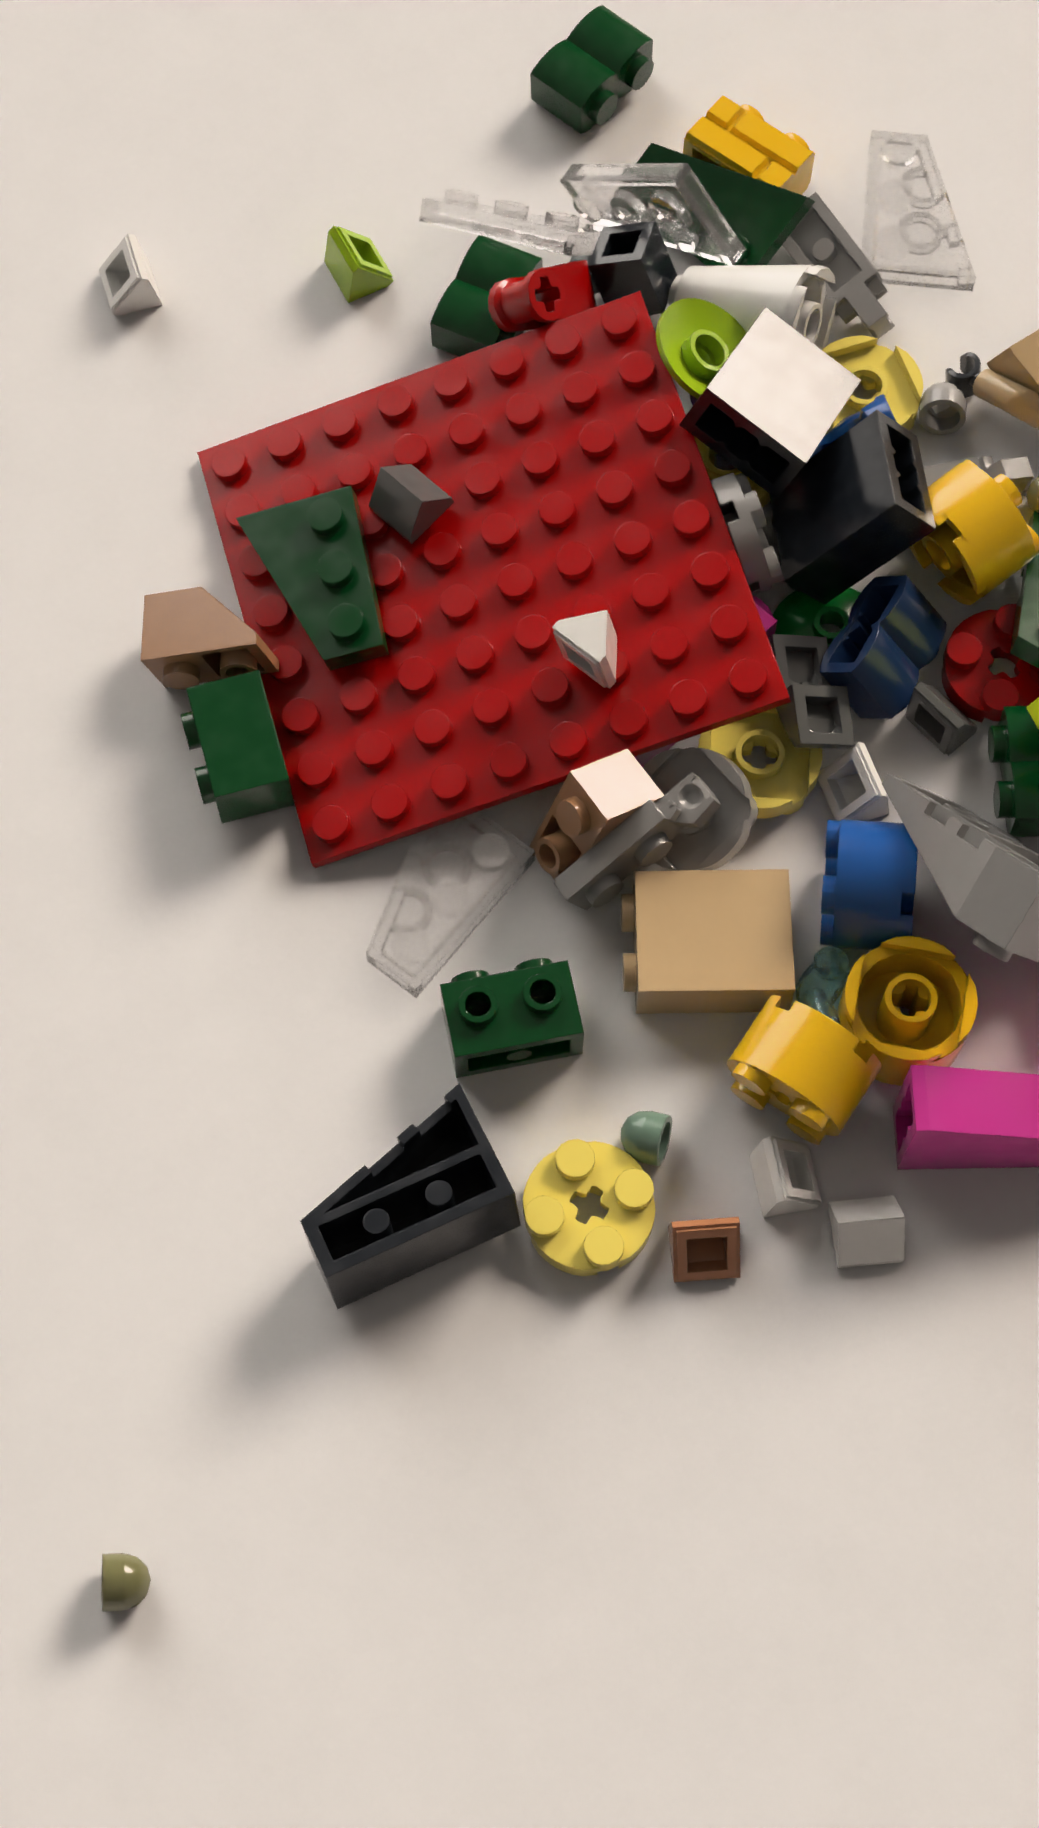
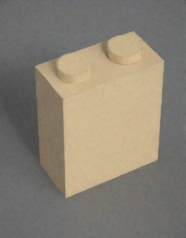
(708, 940)

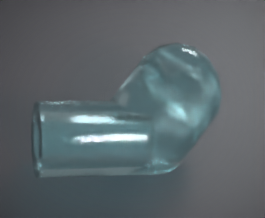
(824, 981)

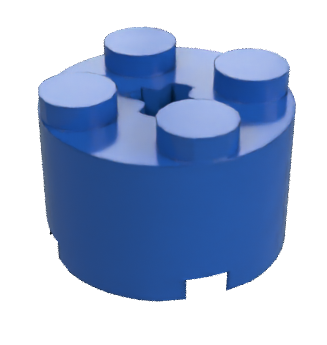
(867, 884)

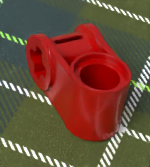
(541, 296)

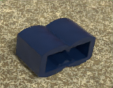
(884, 647)

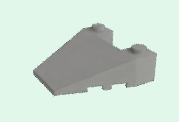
(977, 867)

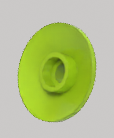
(696, 341)

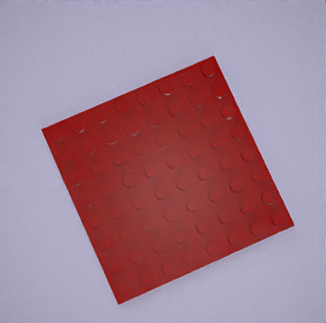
(564, 506)

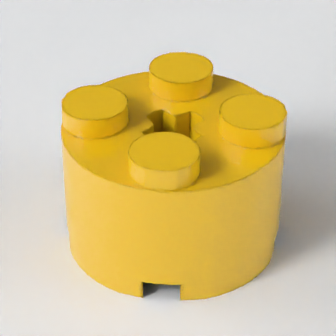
(977, 532)
(913, 976)
(802, 1068)

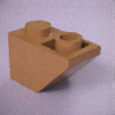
(198, 640)
(590, 807)

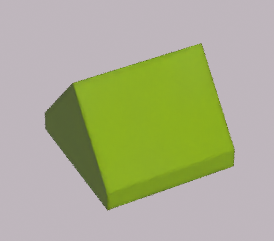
(355, 264)

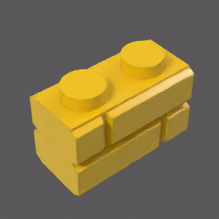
(748, 145)

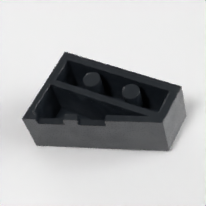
(413, 1206)

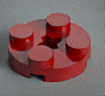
(972, 654)

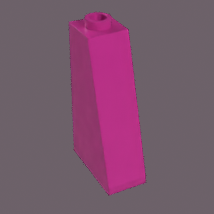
(966, 1119)

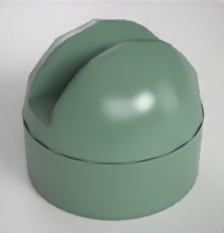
(647, 1136)

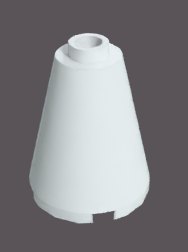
(744, 291)

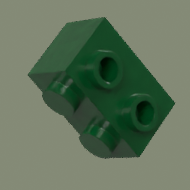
(239, 747)
(511, 1017)

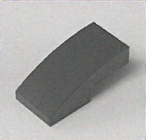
(817, 711)

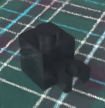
(631, 261)

